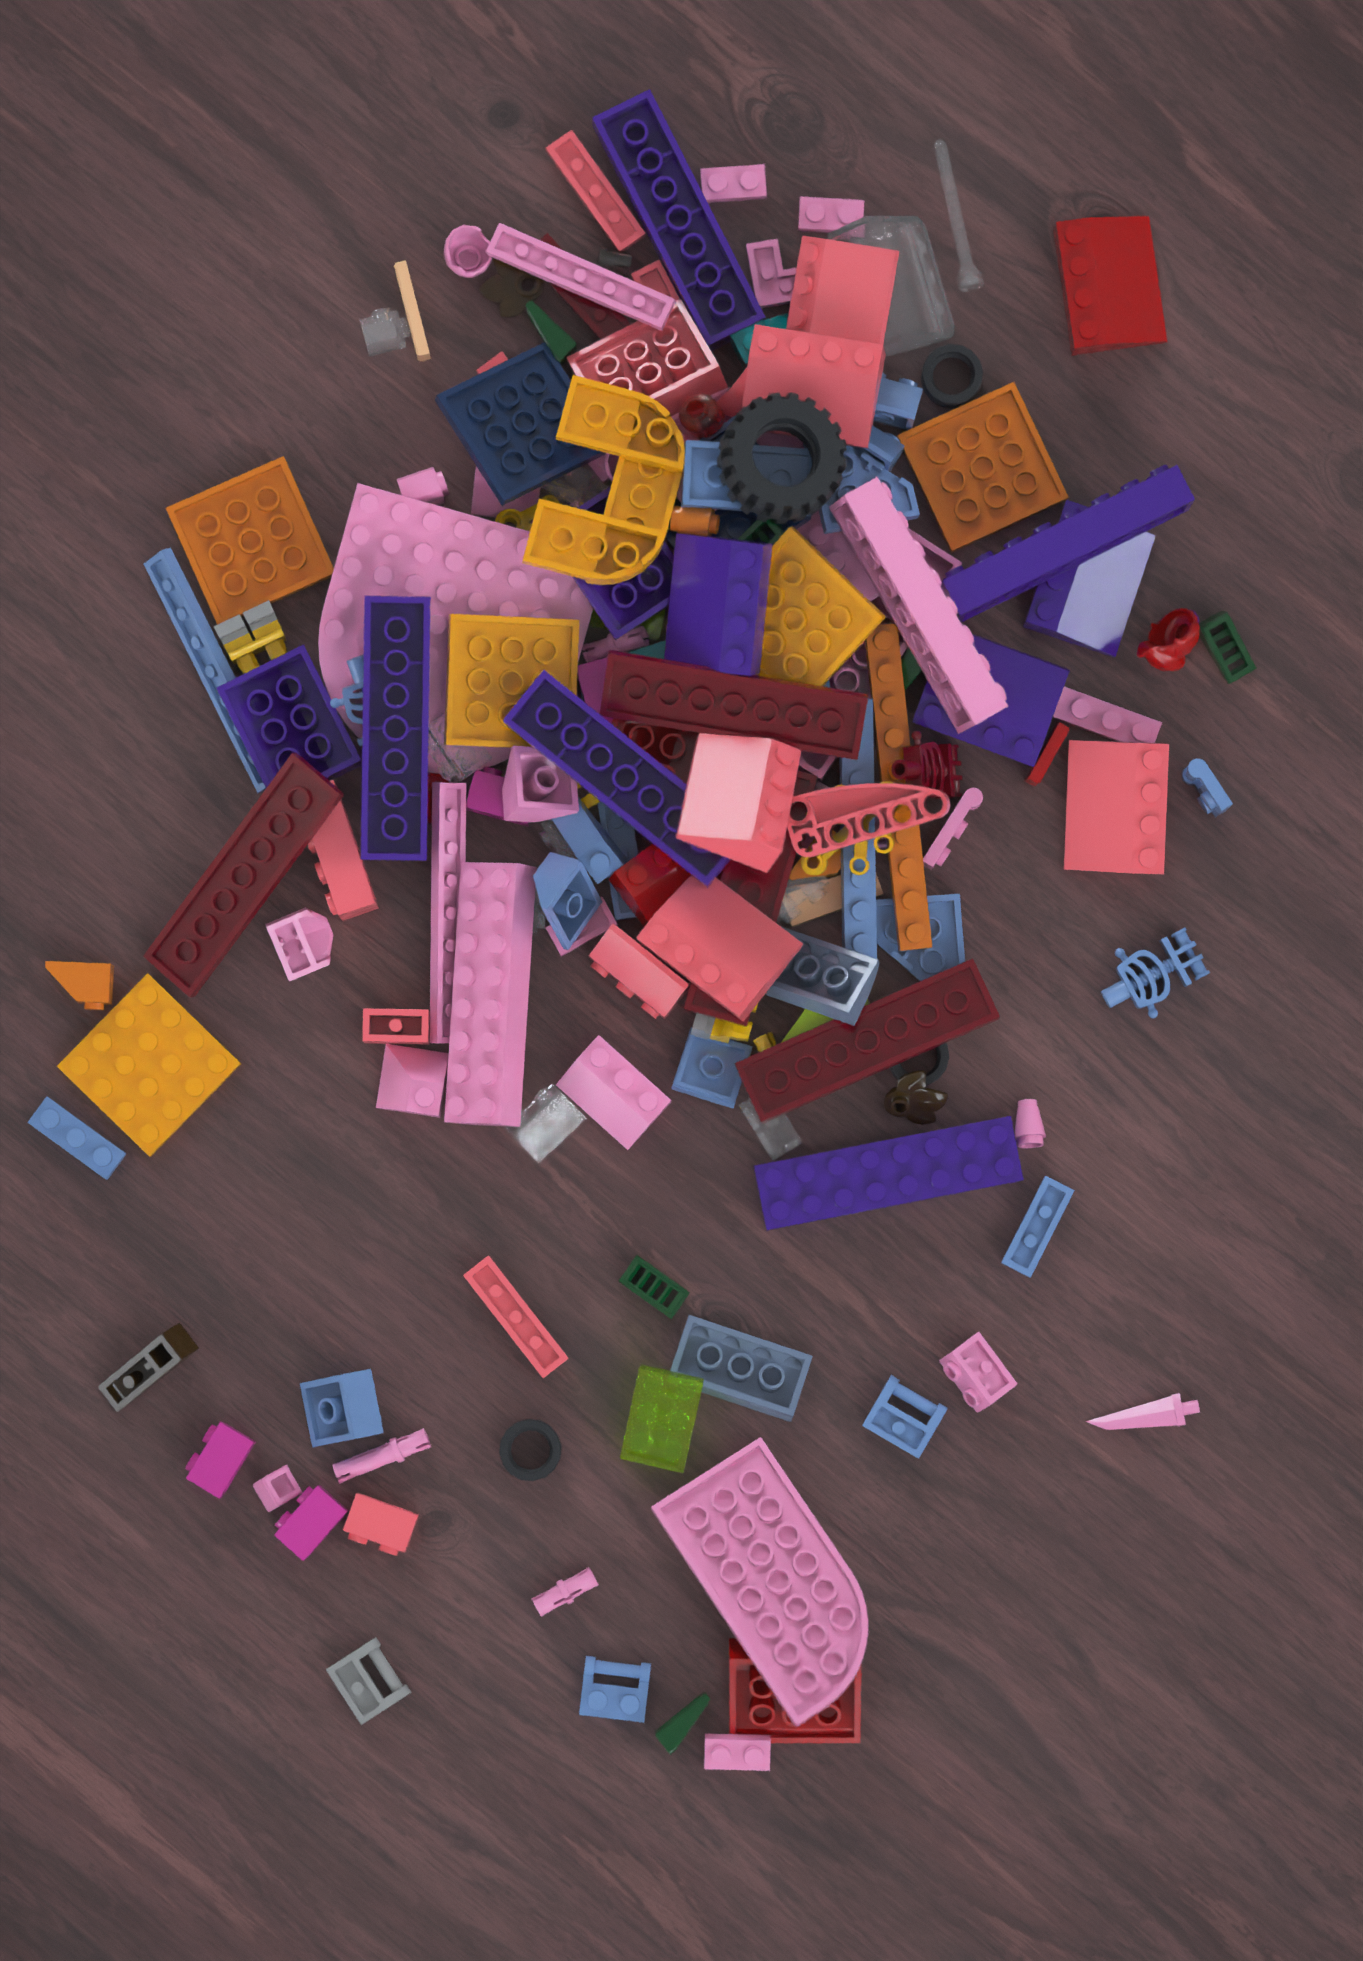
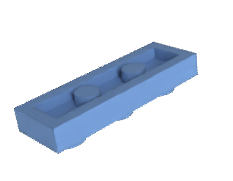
(77, 1138)
(1037, 1226)

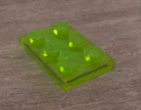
(661, 1418)

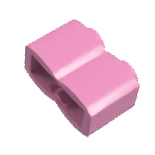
(424, 486)

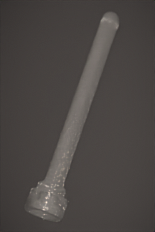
(969, 276)

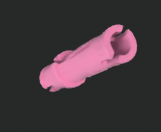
(387, 1453)

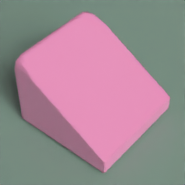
(277, 1488)

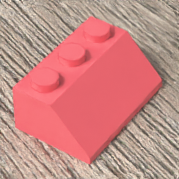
(638, 972)

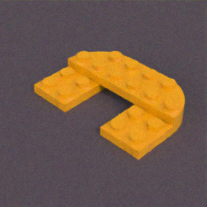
(641, 496)

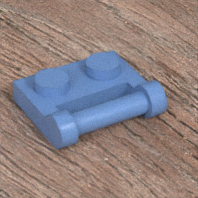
(1213, 796)
(900, 1427)
(614, 1700)

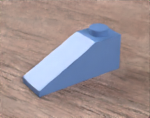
(590, 843)

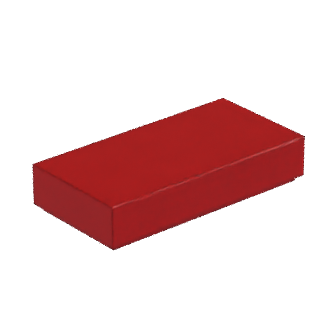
(1047, 754)

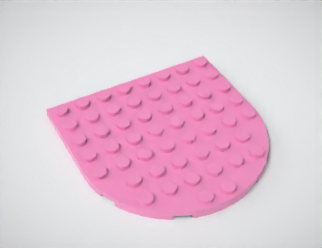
(439, 553)

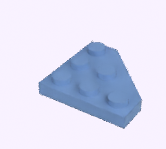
(860, 470)
(946, 936)

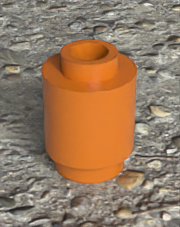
(694, 521)

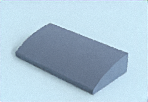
(826, 979)
(742, 1367)

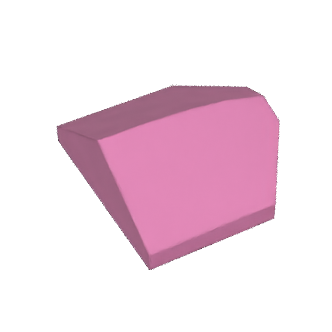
(301, 942)

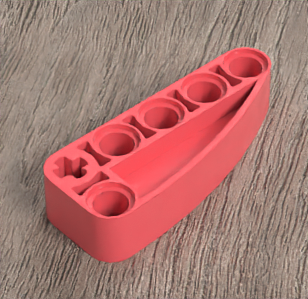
(851, 805)

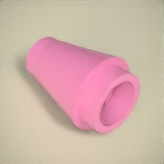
(1029, 1125)

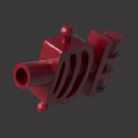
(930, 766)

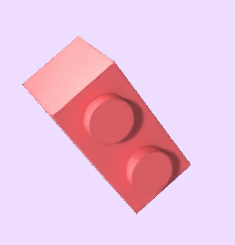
(396, 1026)
(380, 1523)

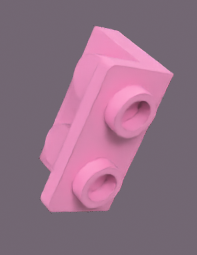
(977, 1372)

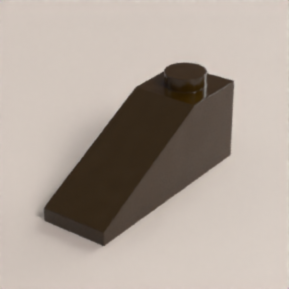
(148, 1366)

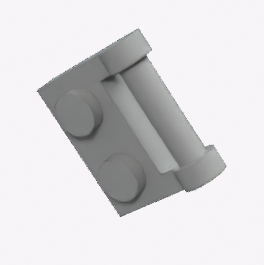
(359, 1688)

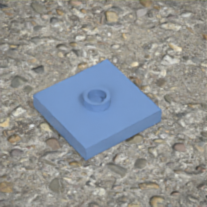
(709, 1069)

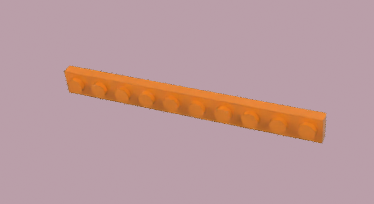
(891, 737)

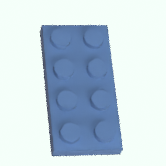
(701, 475)

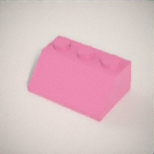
(613, 1092)

